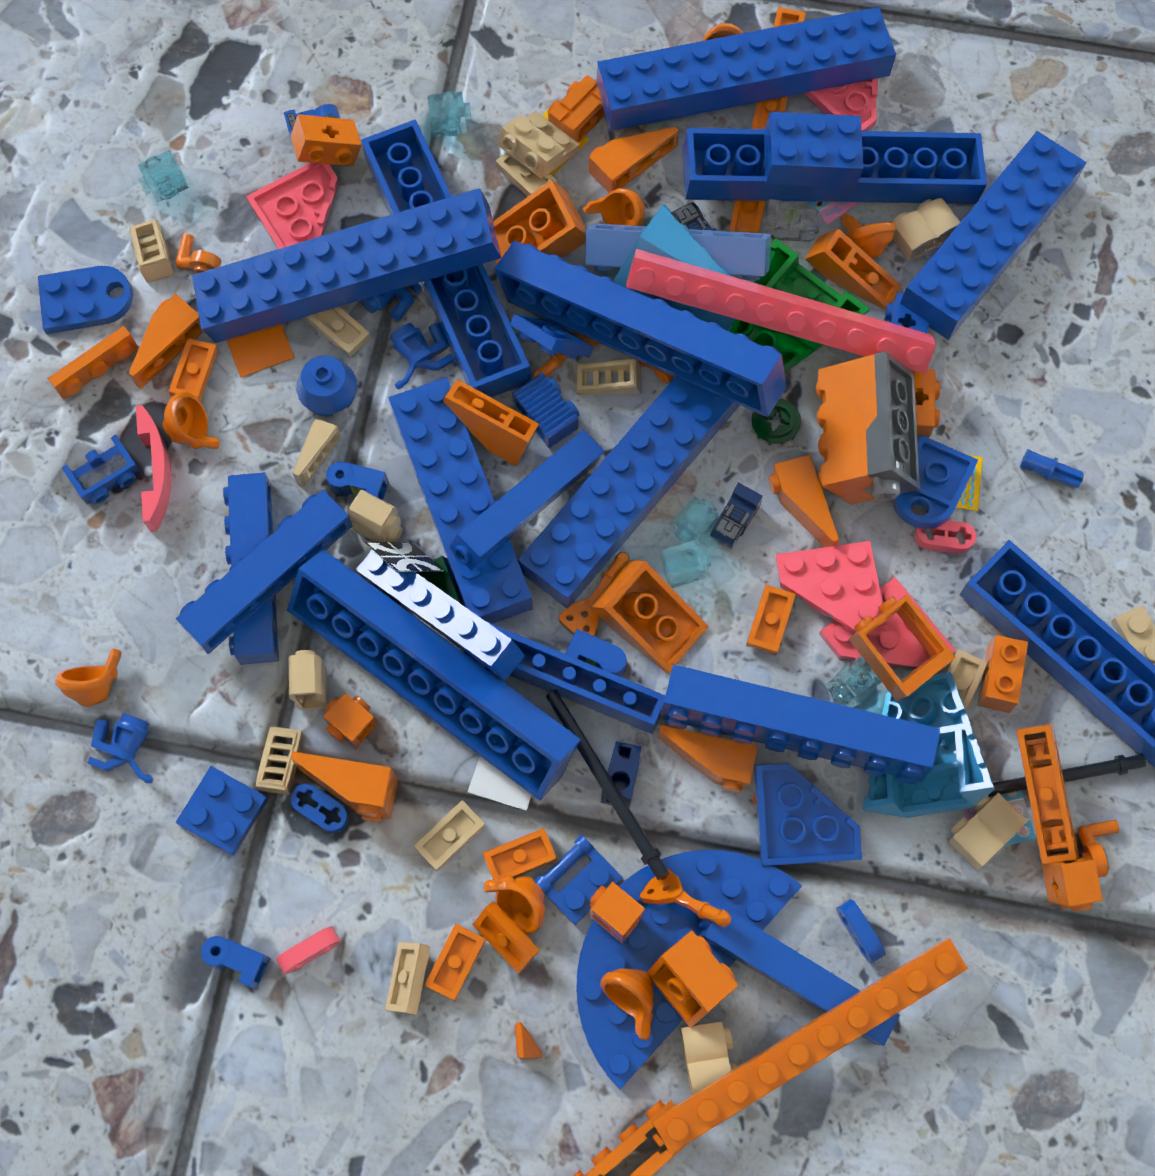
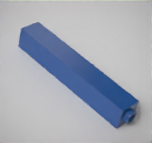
(525, 500)
(786, 968)

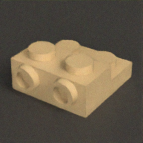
(537, 143)

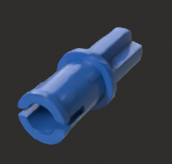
(1051, 469)

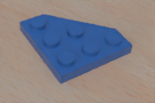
(799, 821)

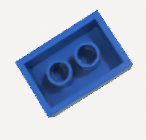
(813, 150)

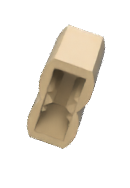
(924, 229)
(375, 518)
(307, 680)
(987, 831)
(706, 1053)

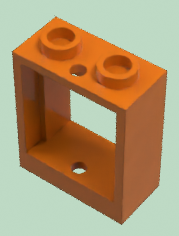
(930, 640)

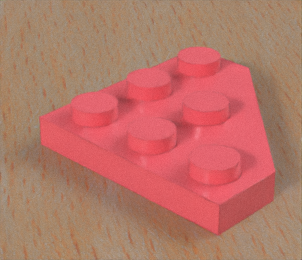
(849, 99)
(296, 204)
(835, 581)
(895, 645)

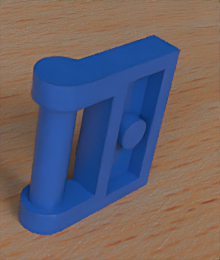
(576, 895)

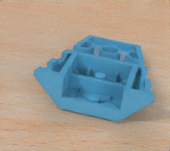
(672, 240)
(958, 771)

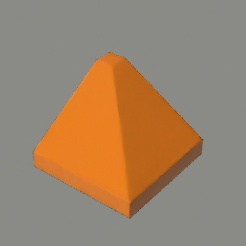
(525, 1044)

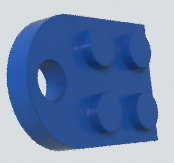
(82, 298)
(942, 481)

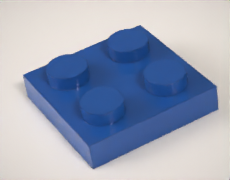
(551, 337)
(222, 810)

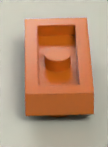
(194, 368)
(770, 619)
(520, 855)
(506, 937)
(455, 962)

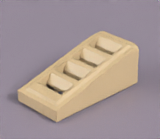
(158, 262)
(621, 387)
(316, 448)
(277, 786)

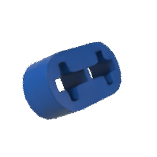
(323, 801)
(860, 931)

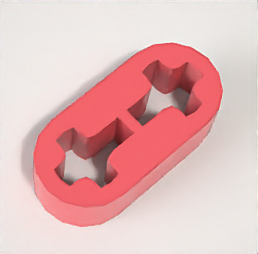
(945, 543)
(308, 950)

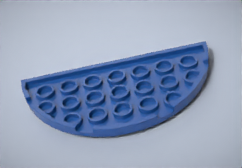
(706, 875)

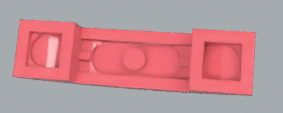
(155, 501)

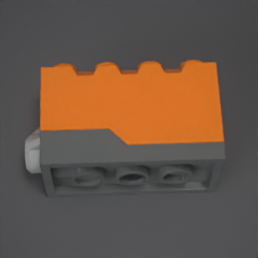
(868, 429)

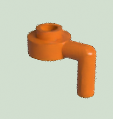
(199, 260)
(1094, 850)

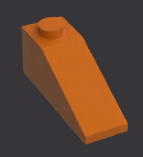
(629, 156)
(852, 268)
(164, 338)
(491, 422)
(802, 496)
(716, 757)

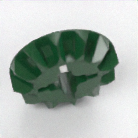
(788, 416)

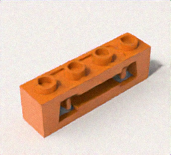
(1047, 793)
(631, 1139)

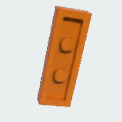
(93, 363)

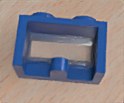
(103, 473)

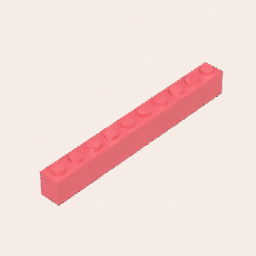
(778, 310)

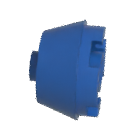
(326, 385)

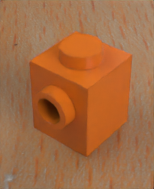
(349, 719)

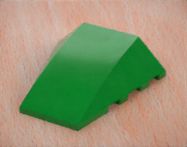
(791, 277)

